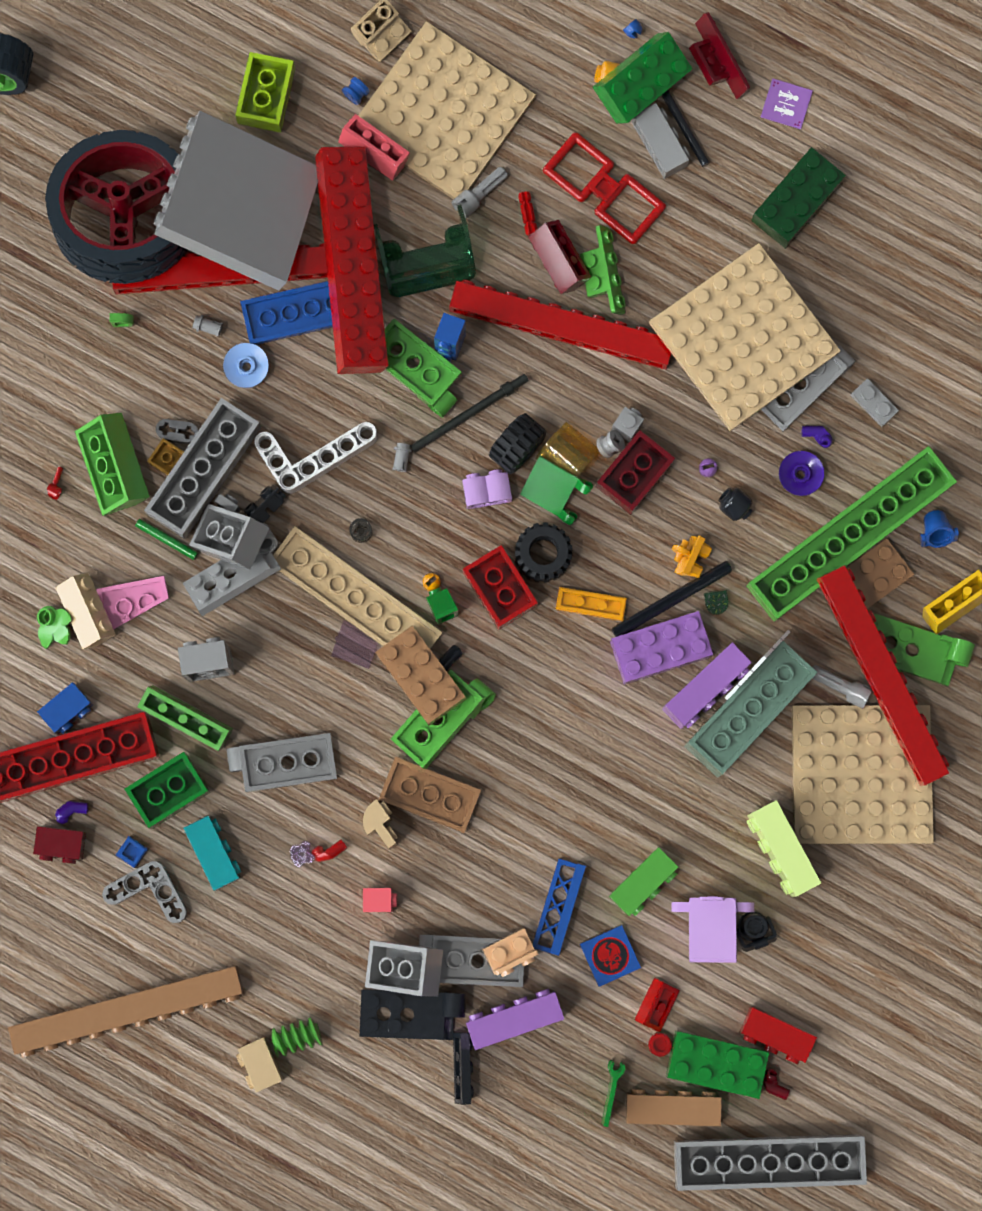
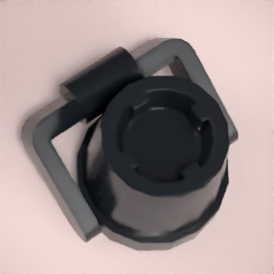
(754, 927)

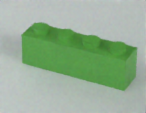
(185, 717)

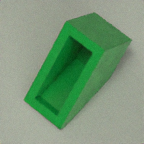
(442, 605)

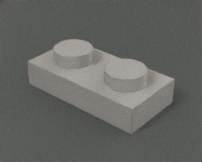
(874, 402)

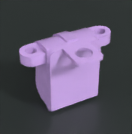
(713, 927)

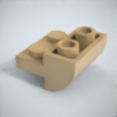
(380, 29)
(374, 821)

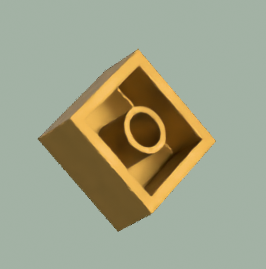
(165, 457)

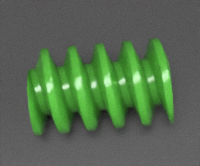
(295, 1037)

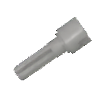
(470, 199)
(855, 692)

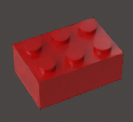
(499, 587)

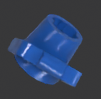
(938, 530)

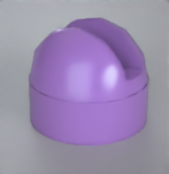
(710, 471)

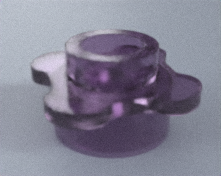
(295, 853)

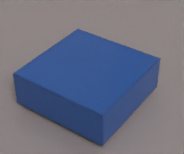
(131, 852)

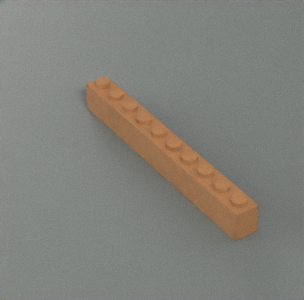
(125, 1010)

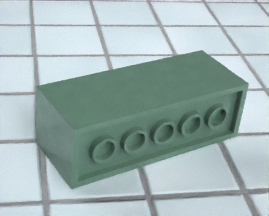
(750, 709)

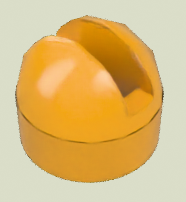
(436, 584)

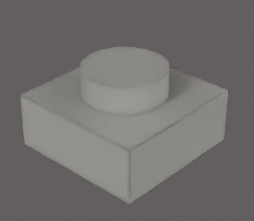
(227, 503)

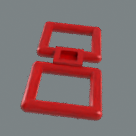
(604, 188)

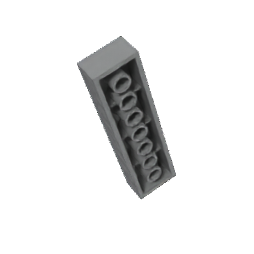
(770, 1162)

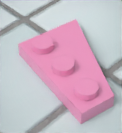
(132, 599)

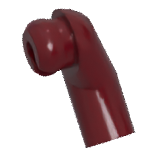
(772, 1086)

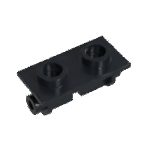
(270, 499)

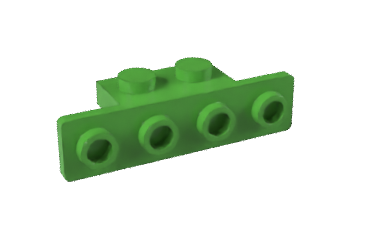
(603, 271)

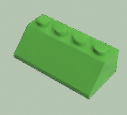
(112, 463)

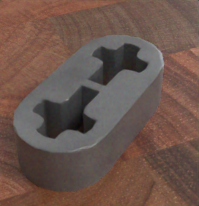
(178, 426)

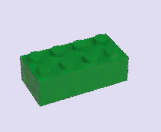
(642, 78)
(717, 1064)

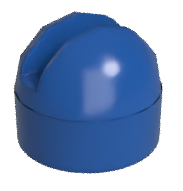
(633, 28)

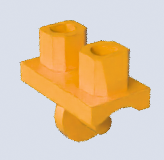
(687, 555)

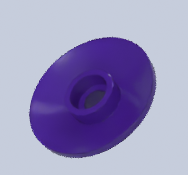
(809, 465)

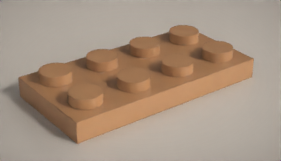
(420, 675)
(429, 795)

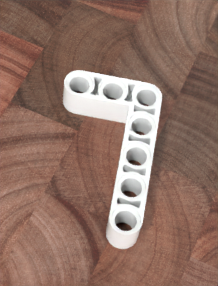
(315, 458)

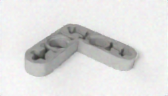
(154, 883)

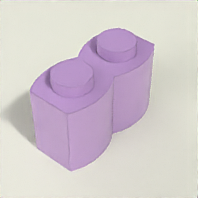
(486, 490)

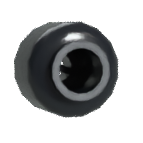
(735, 504)

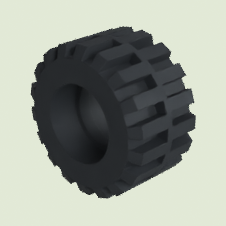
(517, 443)
(546, 533)

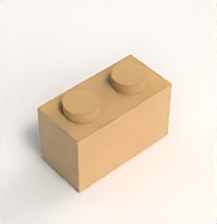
(259, 1064)

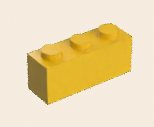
(954, 603)

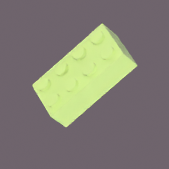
(783, 849)

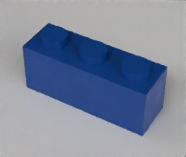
(450, 337)

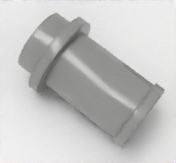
(207, 325)
(401, 457)

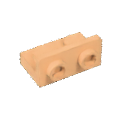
(510, 952)

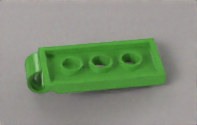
(432, 375)
(935, 653)
(478, 698)

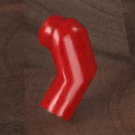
(330, 853)

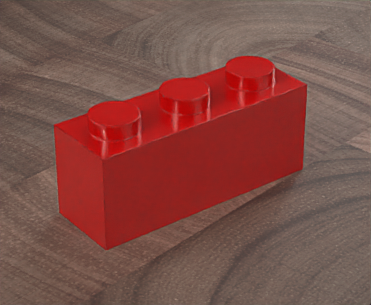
(777, 1036)

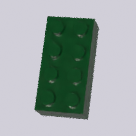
(798, 197)

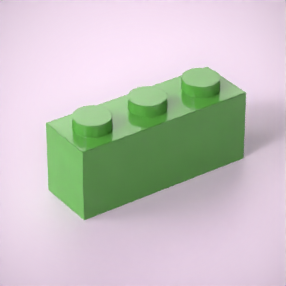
(644, 882)

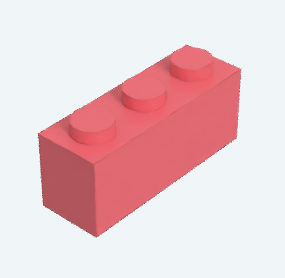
(381, 151)

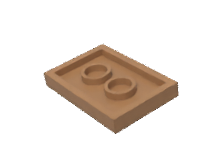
(879, 572)

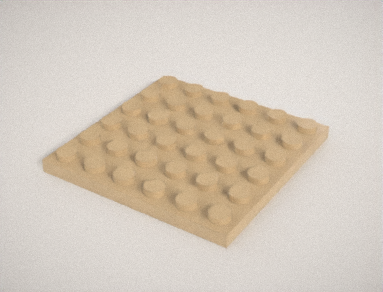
(446, 110)
(744, 337)
(855, 779)

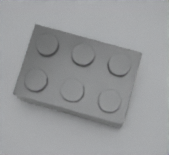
(229, 536)
(205, 660)
(404, 968)

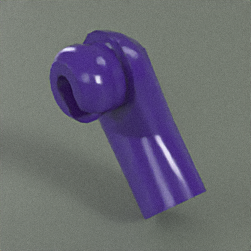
(819, 433)
(66, 810)

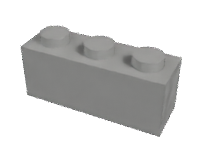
(661, 140)

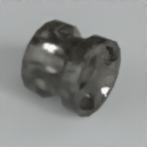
(360, 535)

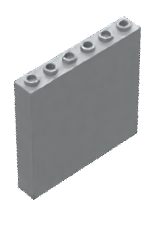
(237, 200)

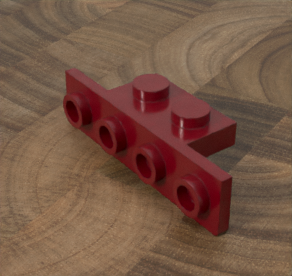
(716, 58)

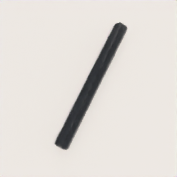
(672, 599)

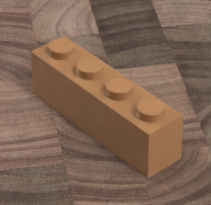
(673, 1109)

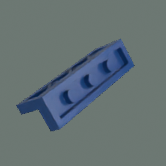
(567, 909)

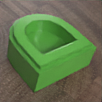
(121, 319)

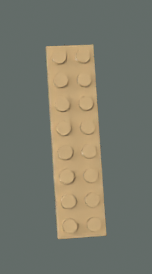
(348, 591)

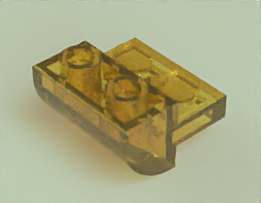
(569, 450)

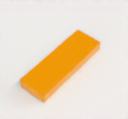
(591, 604)

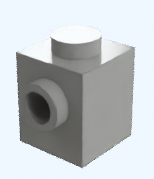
(628, 423)

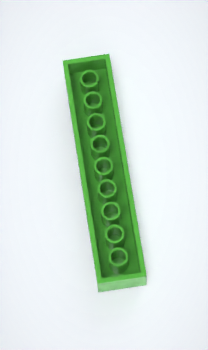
(851, 533)

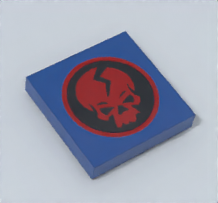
(610, 956)

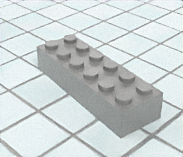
(203, 468)

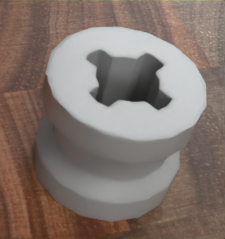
(610, 444)

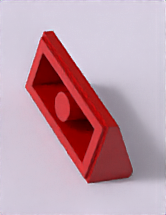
(657, 1005)

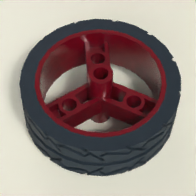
(76, 180)

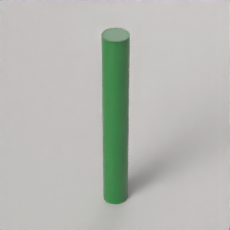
(168, 540)

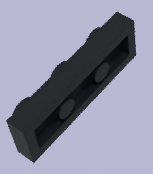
(462, 1068)

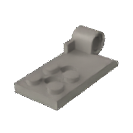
(816, 384)
(229, 588)
(263, 767)
(457, 963)

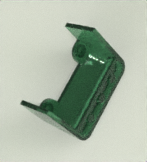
(428, 266)

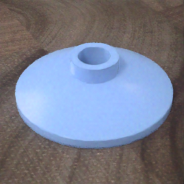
(243, 354)

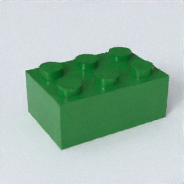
(167, 790)

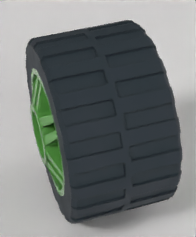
(14, 65)

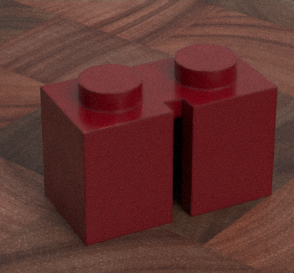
(59, 843)

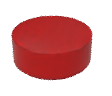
(659, 1044)

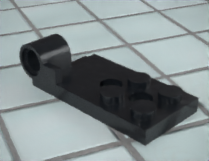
(431, 1018)

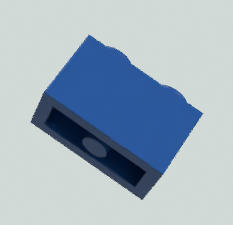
(65, 709)

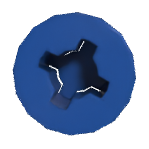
(355, 90)

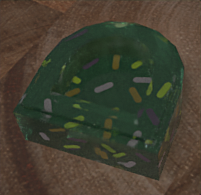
(716, 602)

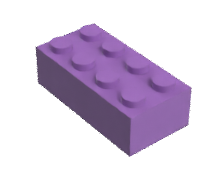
(661, 647)
(708, 684)
(515, 1019)

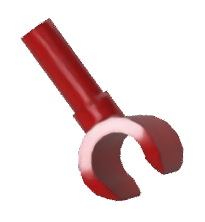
(52, 489)

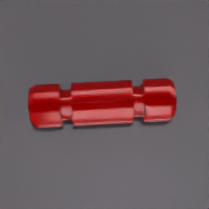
(527, 212)

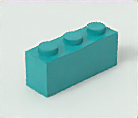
(213, 852)

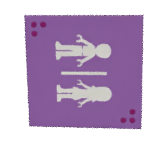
(786, 103)

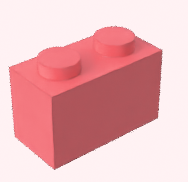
(379, 900)

